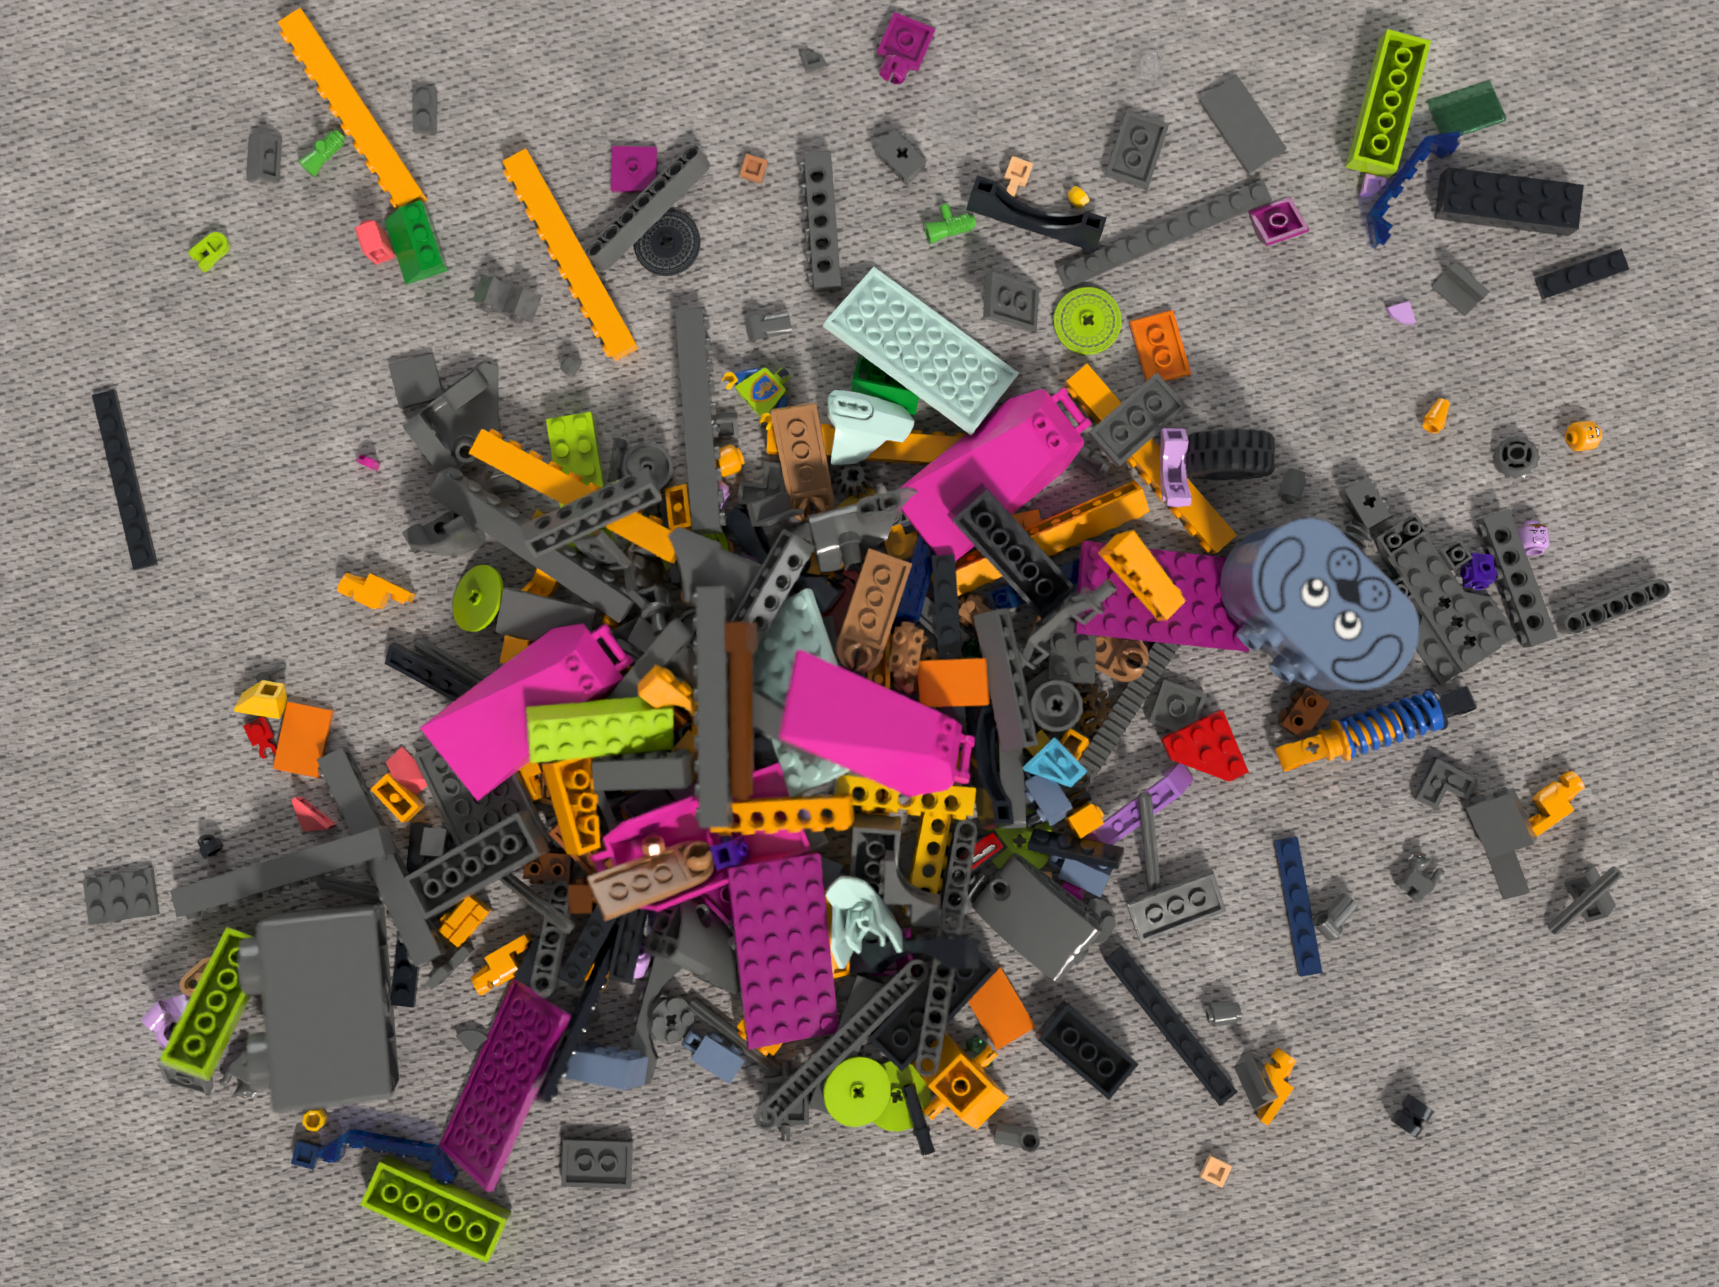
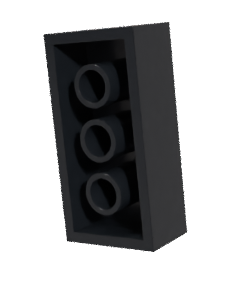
(1086, 1049)

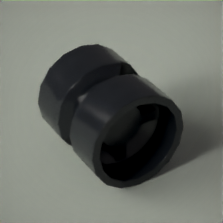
(1412, 1115)

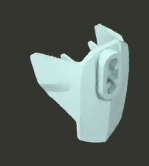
(864, 424)
(858, 915)

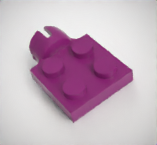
(903, 47)

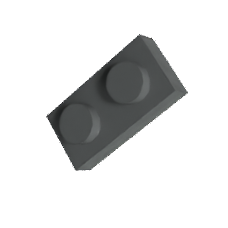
(424, 110)

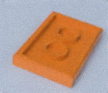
(1160, 346)
(953, 682)
(302, 739)
(1000, 1011)

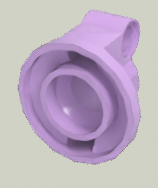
(162, 1016)

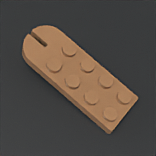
(803, 458)
(871, 610)
(1112, 656)
(651, 878)

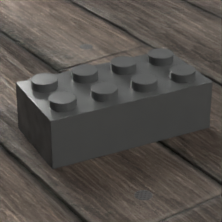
(645, 770)
(870, 841)

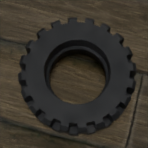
(1230, 454)

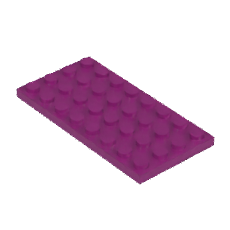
(1197, 622)
(783, 949)
(503, 1083)

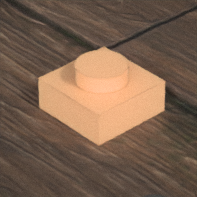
(1215, 1171)

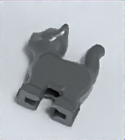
(1417, 880)
(239, 1070)

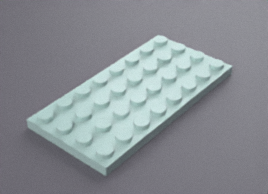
(921, 350)
(794, 628)

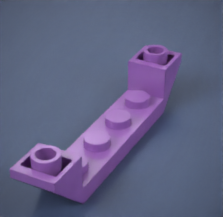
(1126, 819)

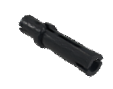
(1082, 797)
(919, 1124)

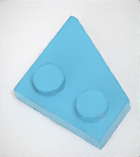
(1056, 764)

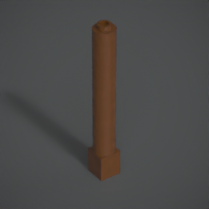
(741, 642)

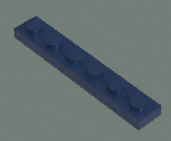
(1298, 906)

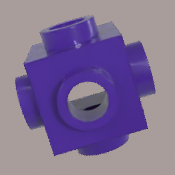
(1478, 571)
(730, 851)

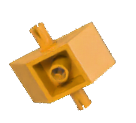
(971, 1101)

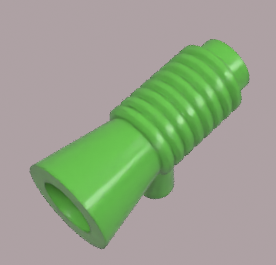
(322, 152)
(949, 227)

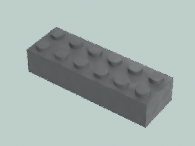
(476, 864)

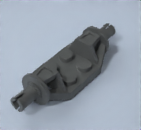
(646, 585)
(1073, 606)

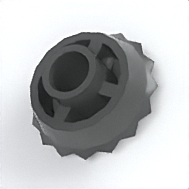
(1516, 457)

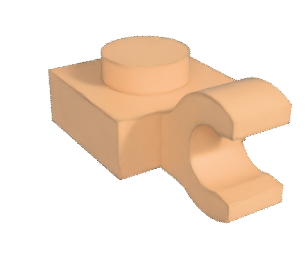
(1017, 174)

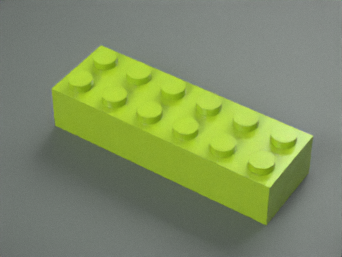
(1388, 104)
(577, 449)
(597, 729)
(210, 1013)
(436, 1208)

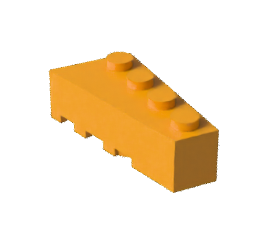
(1142, 574)
(574, 802)

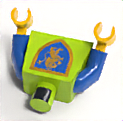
(760, 390)

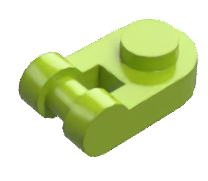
(215, 244)

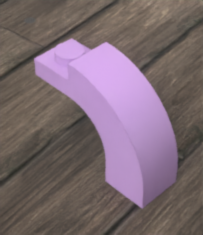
(1173, 467)

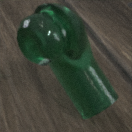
(977, 1045)

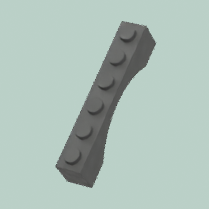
(642, 1039)

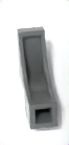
(921, 905)

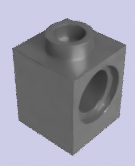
(435, 842)

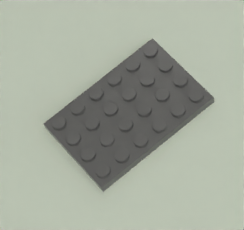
(461, 810)

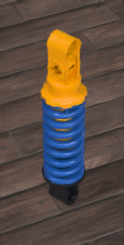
(1379, 725)

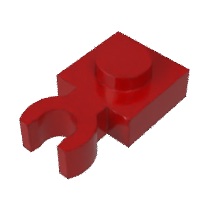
(259, 734)

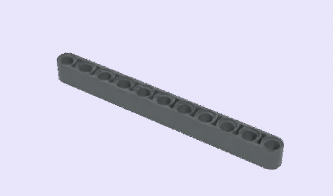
(937, 980)

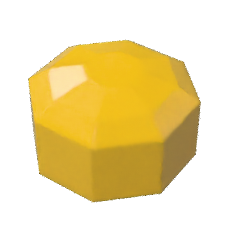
(1078, 197)
(314, 1119)

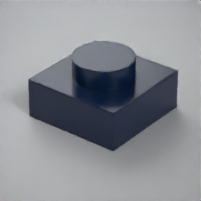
(305, 1154)

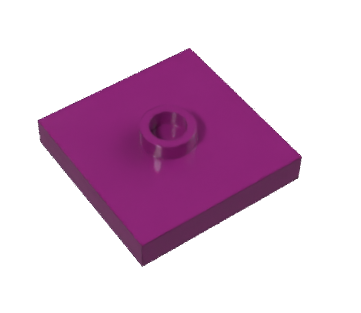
(633, 168)

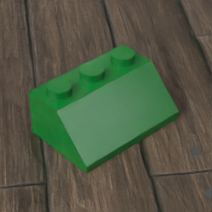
(415, 242)
(873, 381)

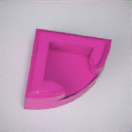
(368, 462)

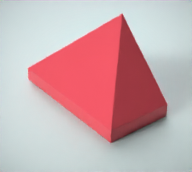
(406, 771)
(310, 817)

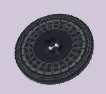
(676, 258)

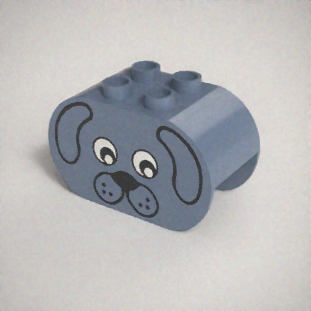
(1318, 608)

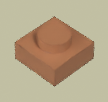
(753, 168)

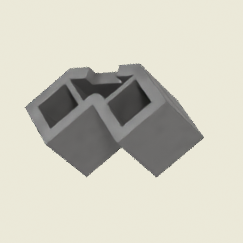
(508, 300)

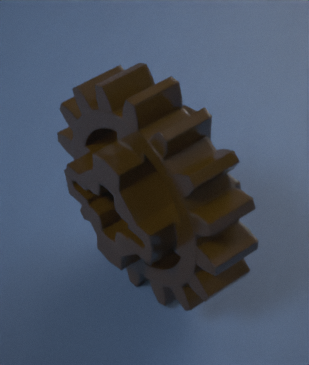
(1091, 700)

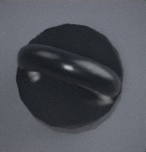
(211, 847)

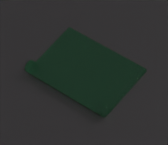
(1467, 109)

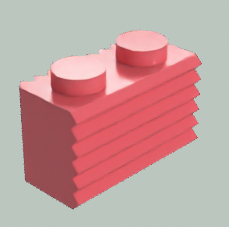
(374, 242)

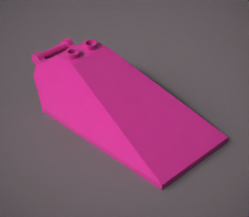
(1010, 452)
(486, 727)
(872, 729)
(679, 824)

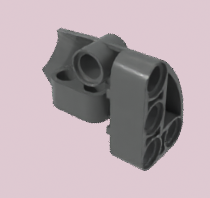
(457, 418)
(849, 531)
(459, 538)
(708, 565)
(697, 942)

